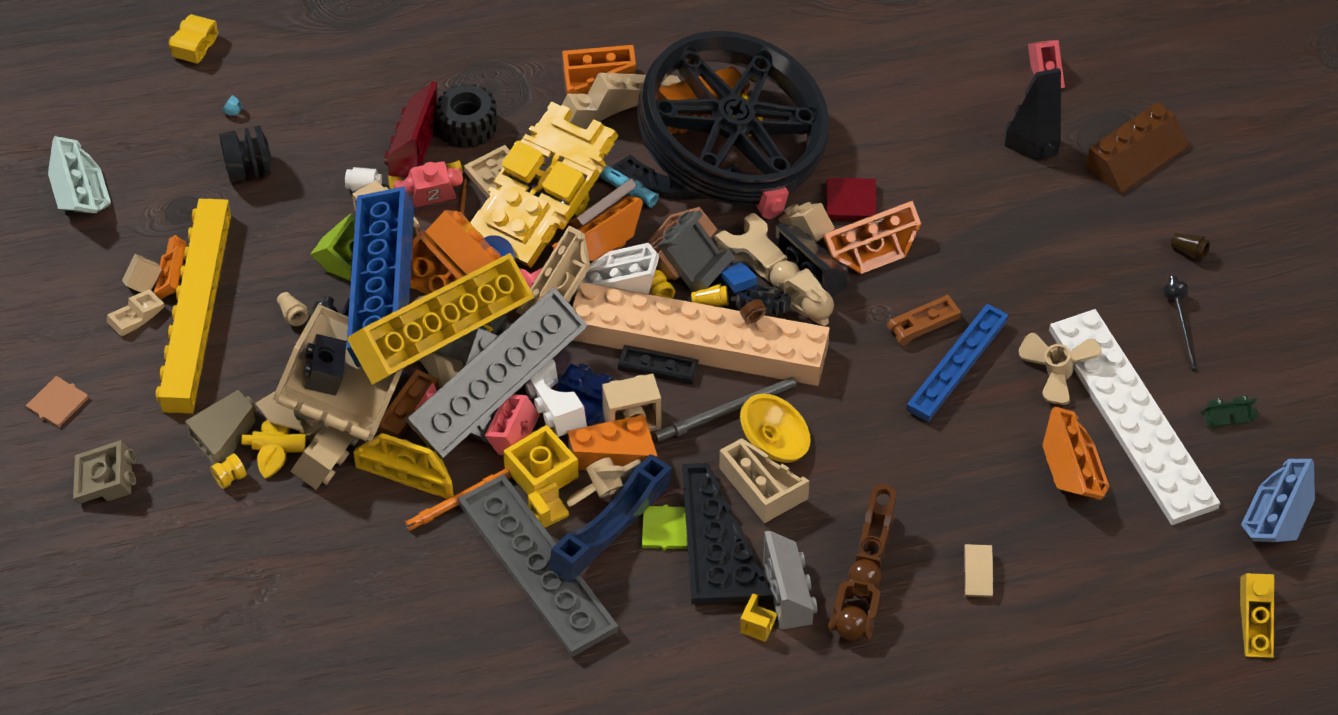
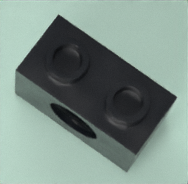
(324, 364)

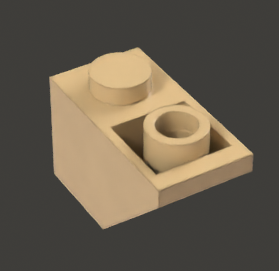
(809, 218)

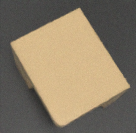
(141, 273)

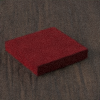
(851, 198)

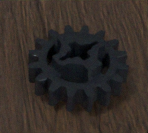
(770, 296)

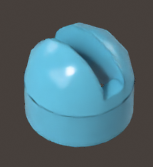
(232, 106)

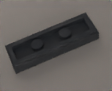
(658, 363)

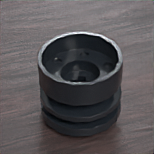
(245, 154)

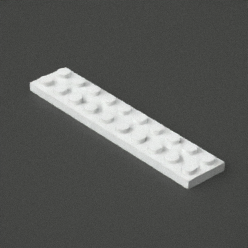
(1137, 421)

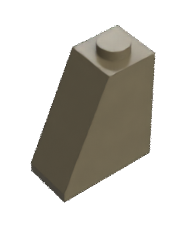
(221, 426)

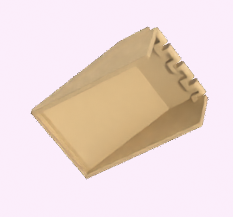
(357, 404)

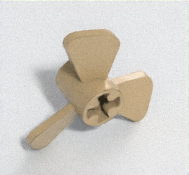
(1036, 351)
(606, 479)

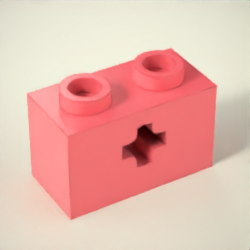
(512, 423)

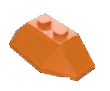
(611, 227)
(875, 239)
(1073, 456)

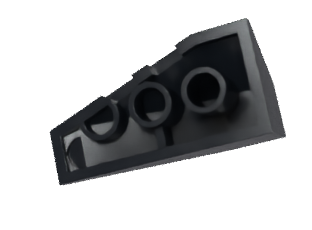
(1037, 120)

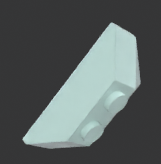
(76, 178)

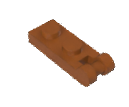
(924, 319)

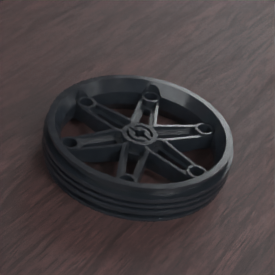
(761, 62)

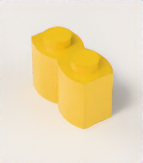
(193, 38)

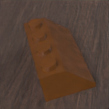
(1137, 148)

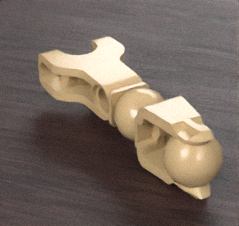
(770, 263)

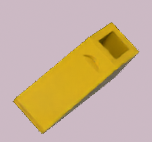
(1257, 614)

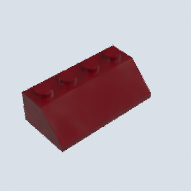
(413, 132)

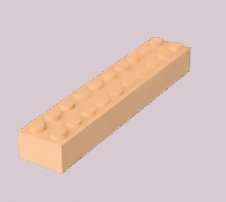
(702, 332)

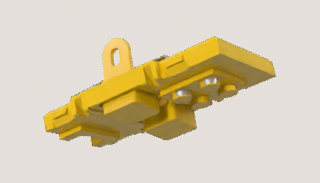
(531, 220)

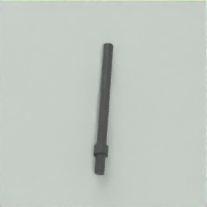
(681, 426)

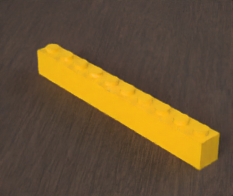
(194, 307)

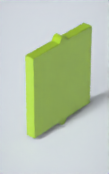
(664, 528)

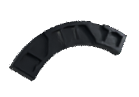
(656, 182)

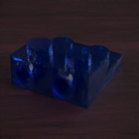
(587, 388)

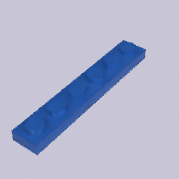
(957, 362)

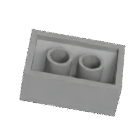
(787, 581)

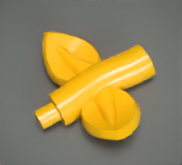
(273, 445)

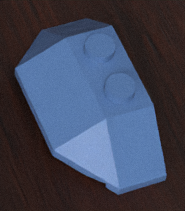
(1282, 503)

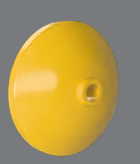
(775, 427)

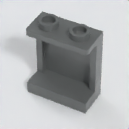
(694, 252)

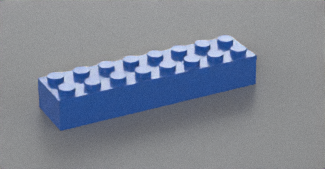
(380, 258)

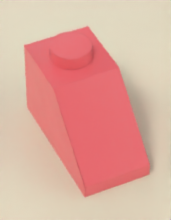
(1045, 56)

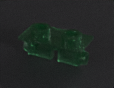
(1219, 411)

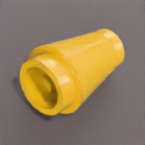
(712, 296)

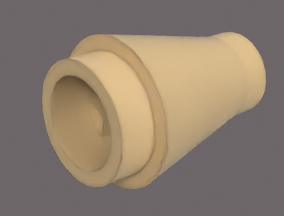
(293, 310)

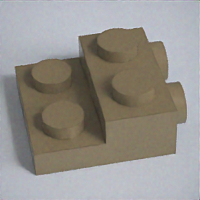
(104, 472)

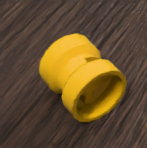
(660, 286)
(228, 471)

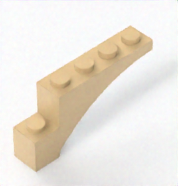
(607, 96)

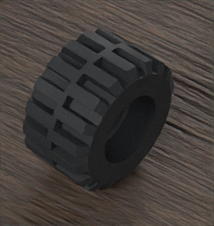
(466, 115)

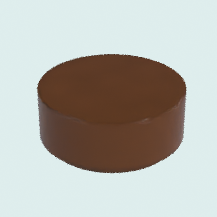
(753, 311)

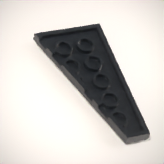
(718, 552)

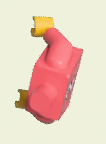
(430, 182)

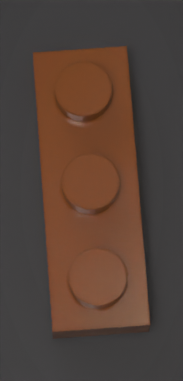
(393, 420)

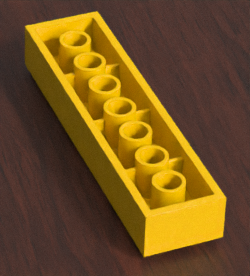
(440, 318)

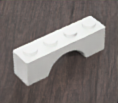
(560, 409)

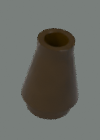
(1192, 245)

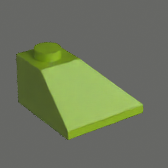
(336, 248)

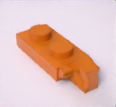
(171, 266)

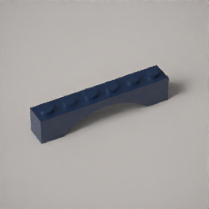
(584, 545)

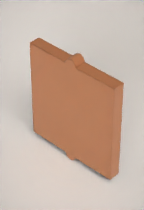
(57, 401)

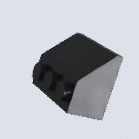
(807, 254)

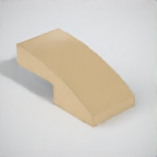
(138, 312)
(978, 570)

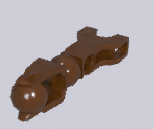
(865, 573)

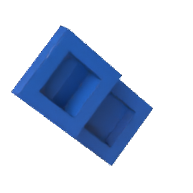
(738, 277)

